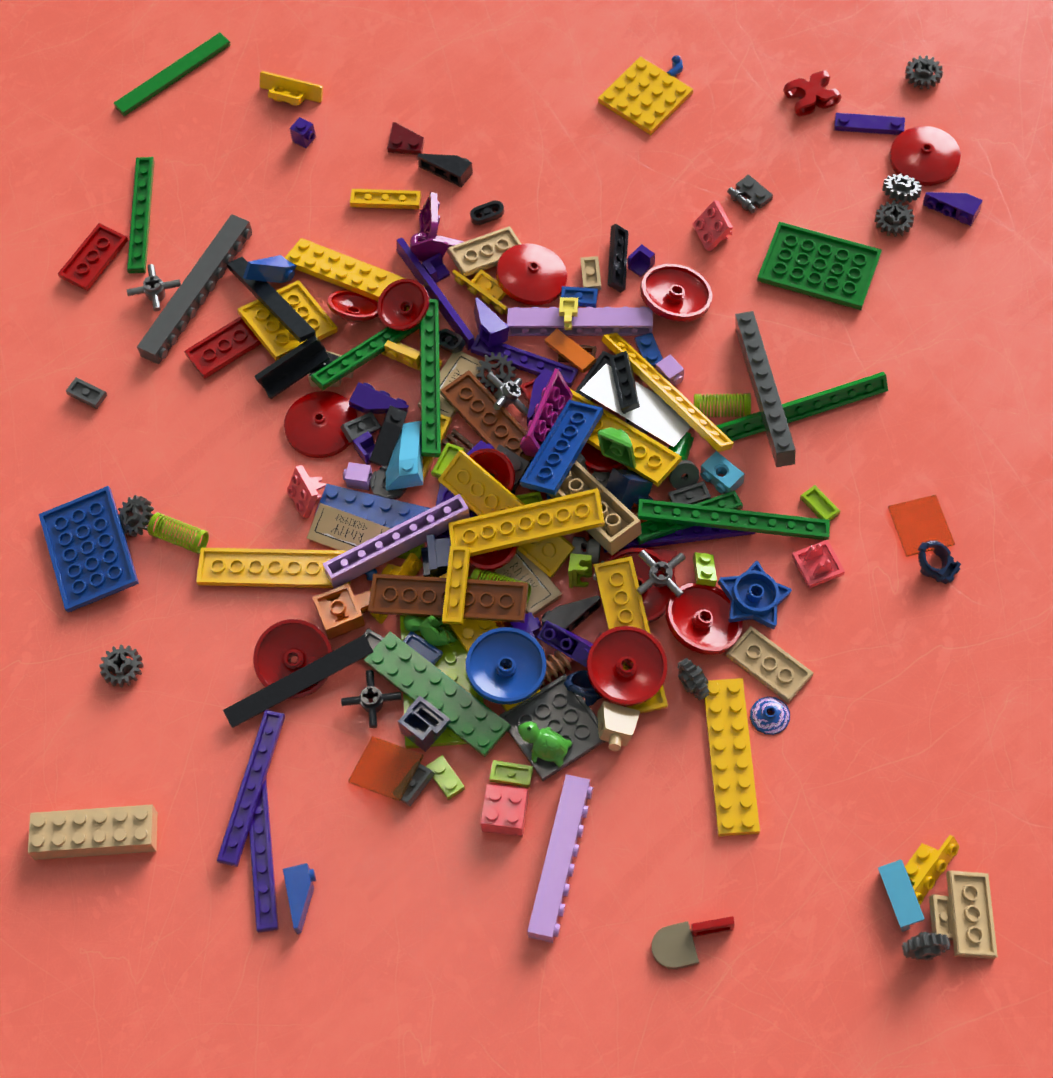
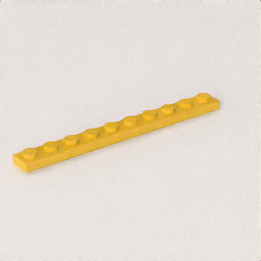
(670, 394)

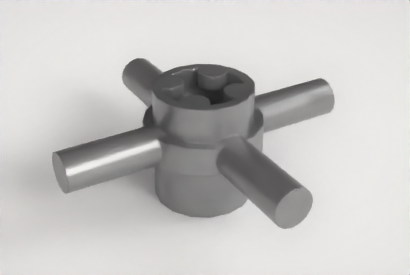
(154, 288)
(507, 393)
(660, 581)

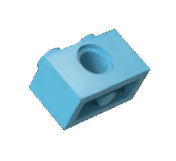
(718, 464)

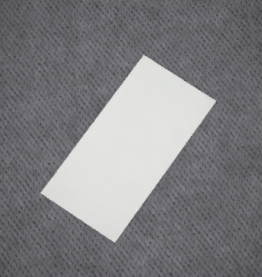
(652, 415)

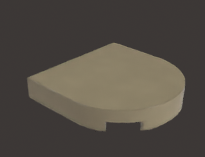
(675, 947)

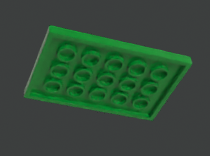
(819, 265)

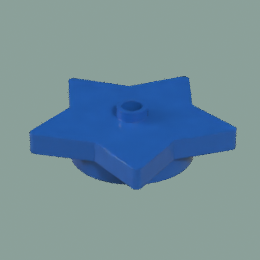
(754, 596)

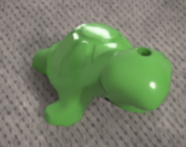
(430, 630)
(546, 743)

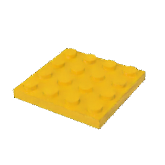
(645, 95)
(273, 334)

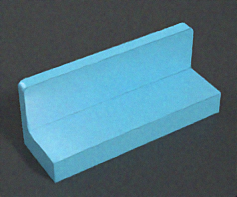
(901, 894)

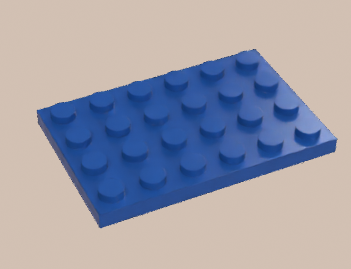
(88, 549)

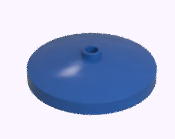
(506, 649)

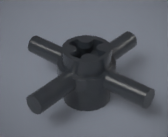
(371, 692)

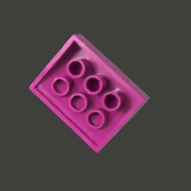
(552, 402)

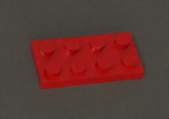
(93, 257)
(222, 347)

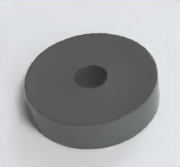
(690, 478)

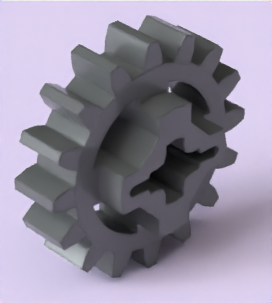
(923, 72)
(902, 188)
(894, 218)
(488, 367)
(135, 515)
(115, 661)
(693, 679)
(926, 946)

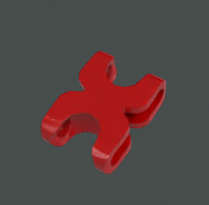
(812, 93)

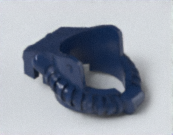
(948, 568)
(580, 685)

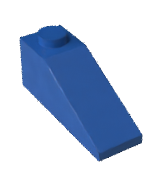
(270, 269)
(299, 888)

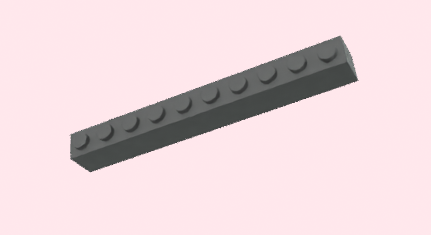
(194, 289)
(765, 389)

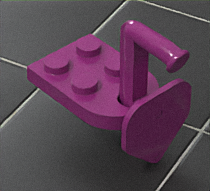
(429, 241)

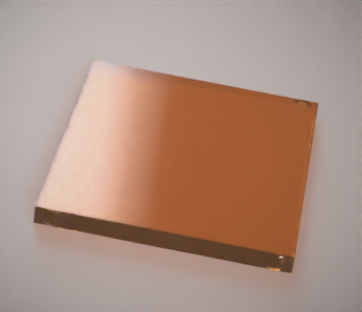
(920, 522)
(386, 768)

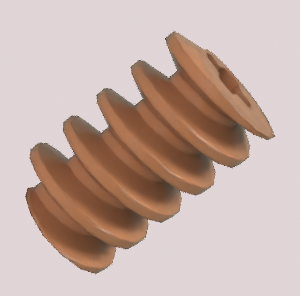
(555, 664)

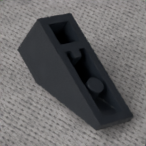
(449, 167)
(388, 436)
(572, 614)

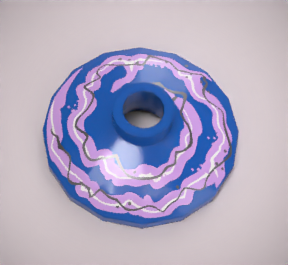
(770, 723)

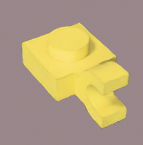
(568, 309)

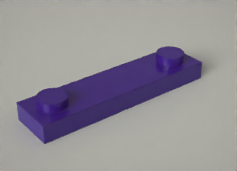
(869, 123)

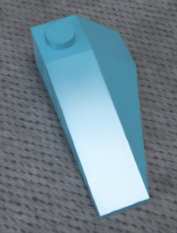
(406, 460)

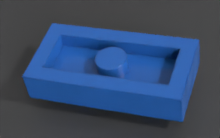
(586, 296)
(648, 348)

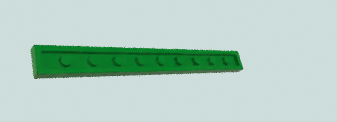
(430, 382)
(810, 405)
(733, 519)

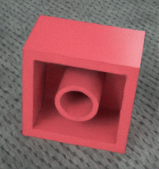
(504, 810)

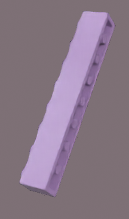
(590, 321)
(395, 541)
(559, 859)

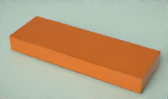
(570, 350)

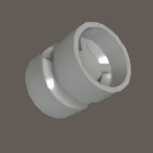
(592, 548)

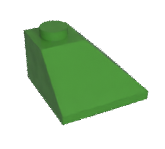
(617, 446)

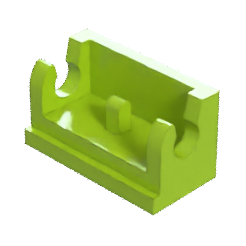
(579, 566)

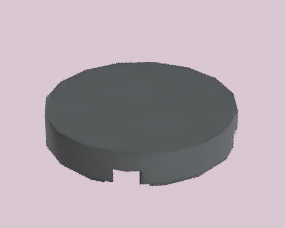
(378, 485)

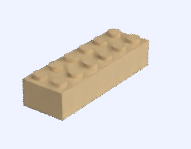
(620, 523)
(93, 832)

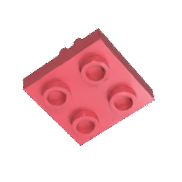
(712, 226)
(304, 491)
(818, 564)

